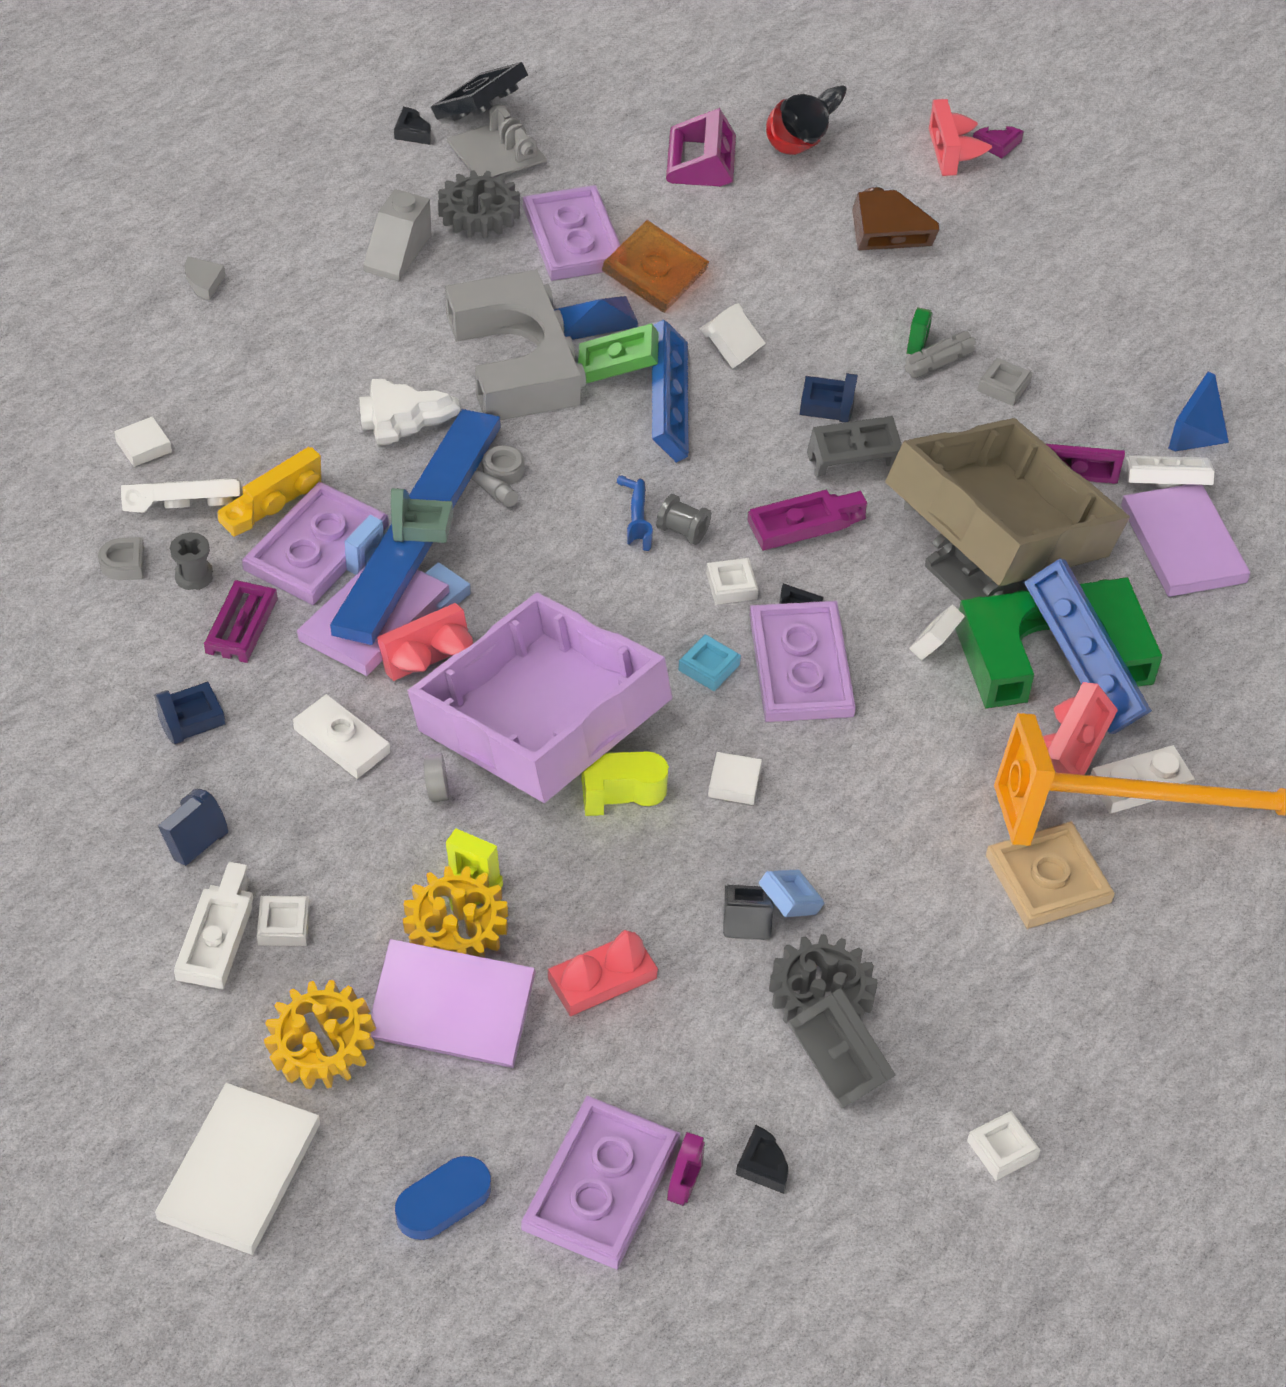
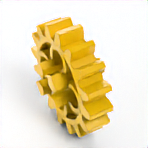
(430, 910)
(346, 1038)

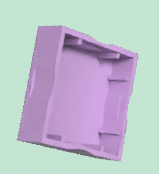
(540, 696)

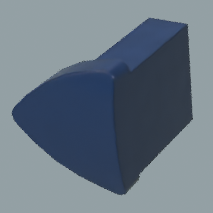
(829, 397)
(188, 712)
(193, 826)

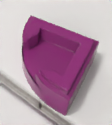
(1001, 140)
(686, 1169)

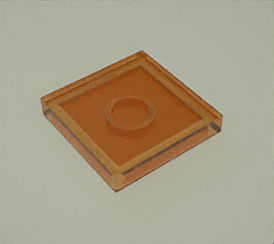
(655, 266)

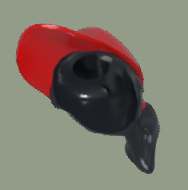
(802, 120)

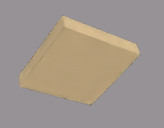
(1050, 876)

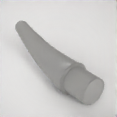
(496, 488)

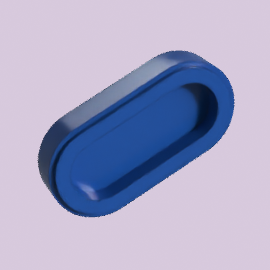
(443, 1197)

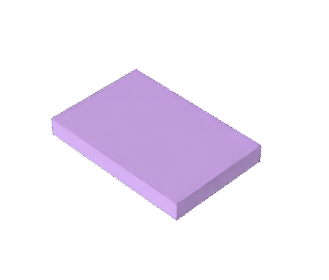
(571, 231)
(1185, 539)
(308, 544)
(416, 602)
(801, 661)
(451, 1003)
(601, 1182)

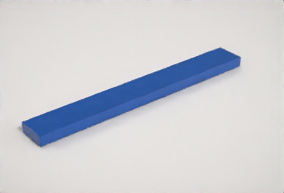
(396, 562)

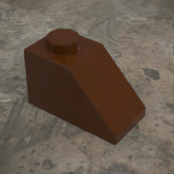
(891, 221)

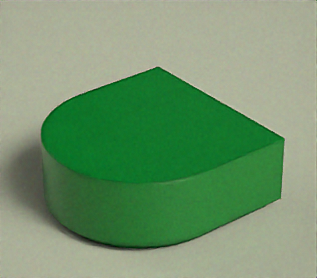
(919, 330)

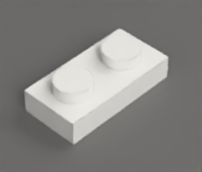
(1157, 765)

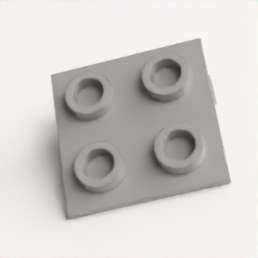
(497, 147)

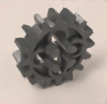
(497, 204)
(798, 972)

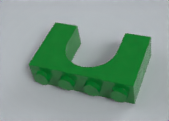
(998, 623)

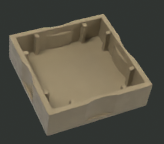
(1006, 500)

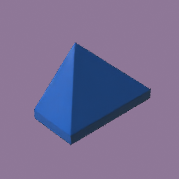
(598, 317)
(1201, 419)

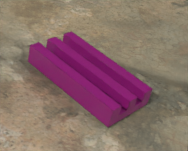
(232, 646)

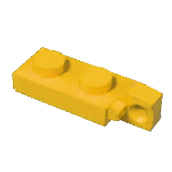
(272, 491)

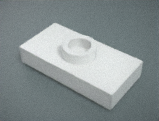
(1169, 471)
(341, 736)

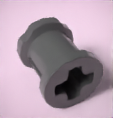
(683, 519)
(191, 555)

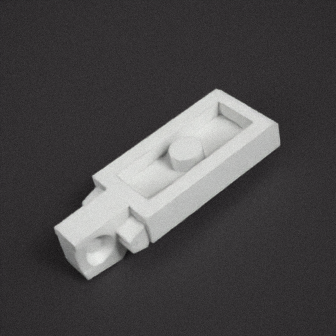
(178, 493)
(216, 930)

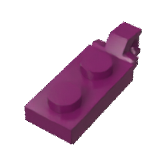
(805, 517)

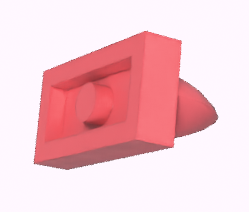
(948, 139)
(424, 641)
(1082, 729)
(602, 973)

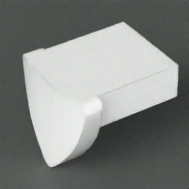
(733, 335)

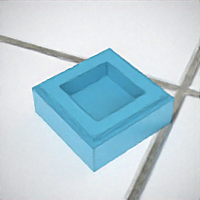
(709, 662)

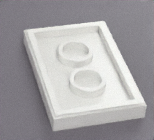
(238, 1168)

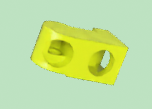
(624, 779)

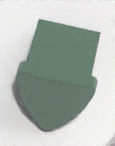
(419, 518)

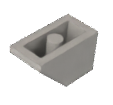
(398, 234)

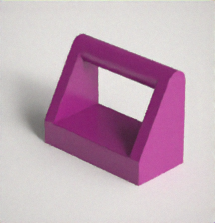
(716, 164)

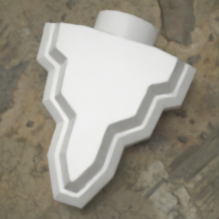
(402, 410)

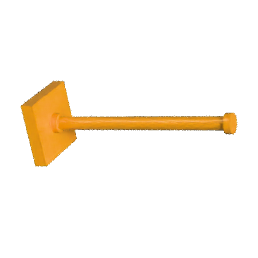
(1029, 775)

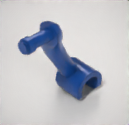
(638, 527)

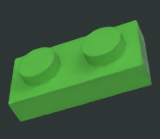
(619, 353)

